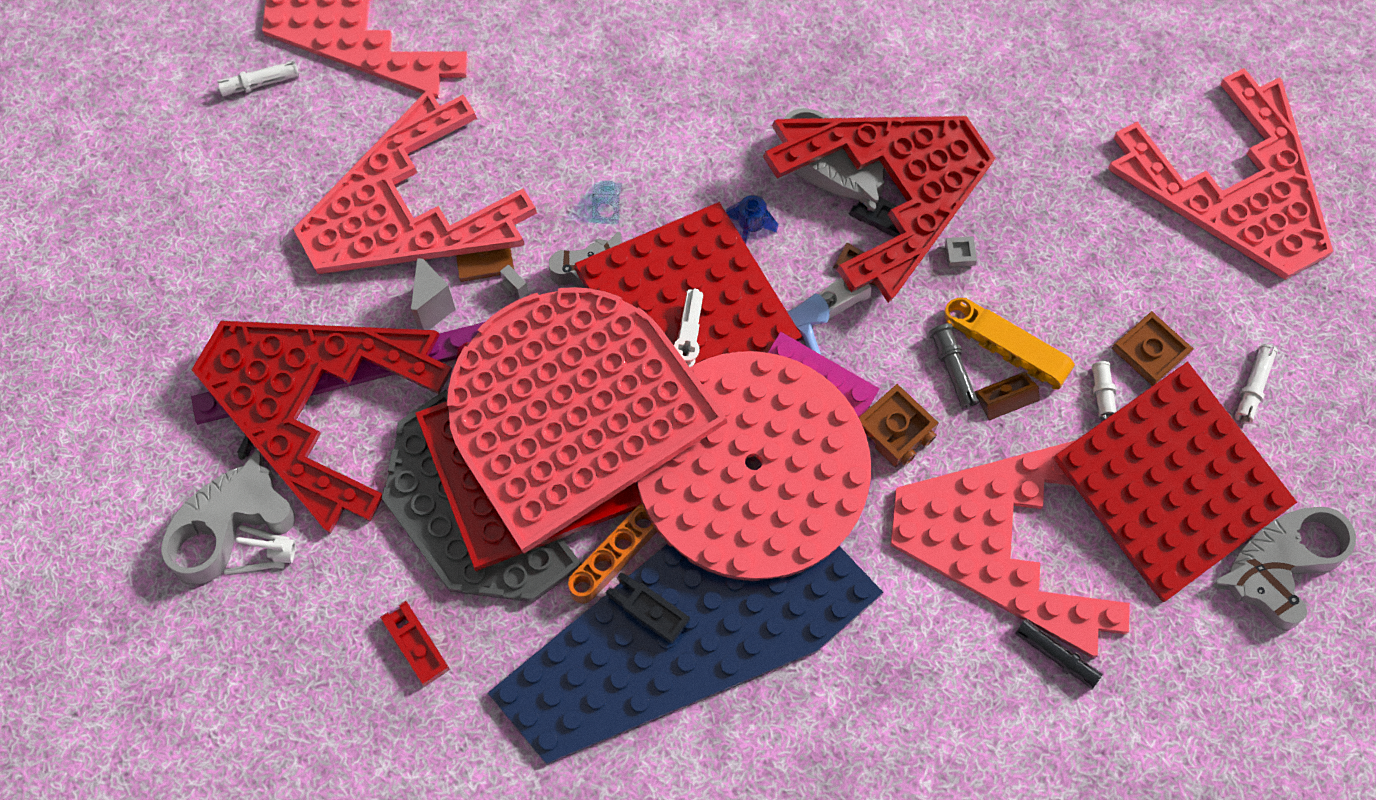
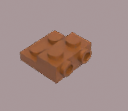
(898, 426)

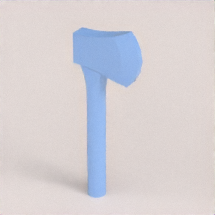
(809, 313)

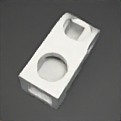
(840, 297)

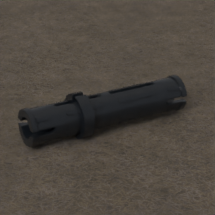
(1059, 654)

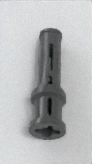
(950, 354)

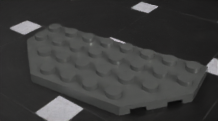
(423, 510)

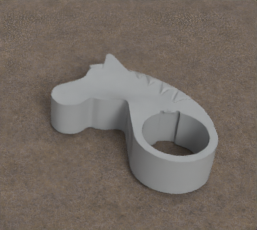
(838, 173)
(218, 509)

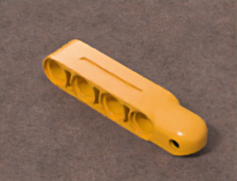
(1011, 342)

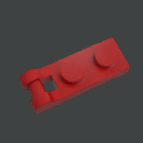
(415, 644)

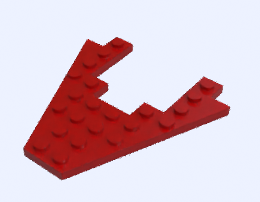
(928, 158)
(269, 372)

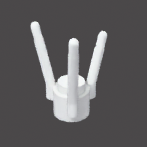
(279, 548)

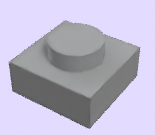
(960, 251)
(513, 283)

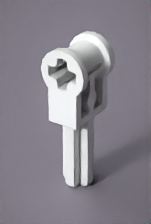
(689, 327)

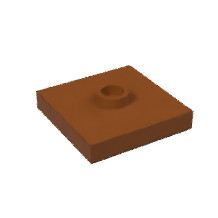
(483, 264)
(1152, 348)

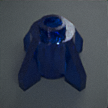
(752, 215)

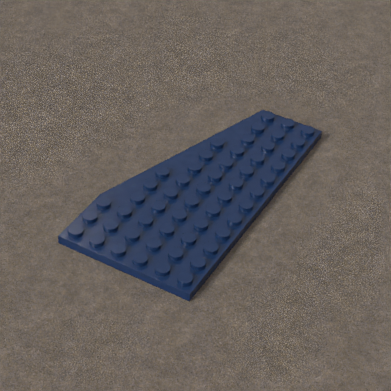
(618, 674)

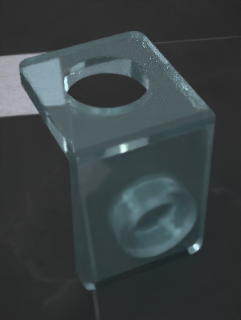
(608, 193)

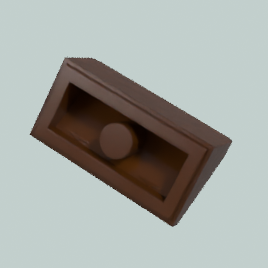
(1008, 395)

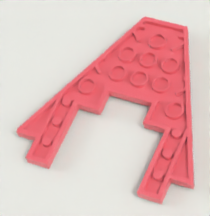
(340, 33)
(1265, 216)
(367, 221)
(965, 532)

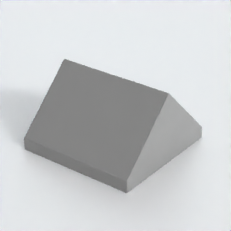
(430, 297)

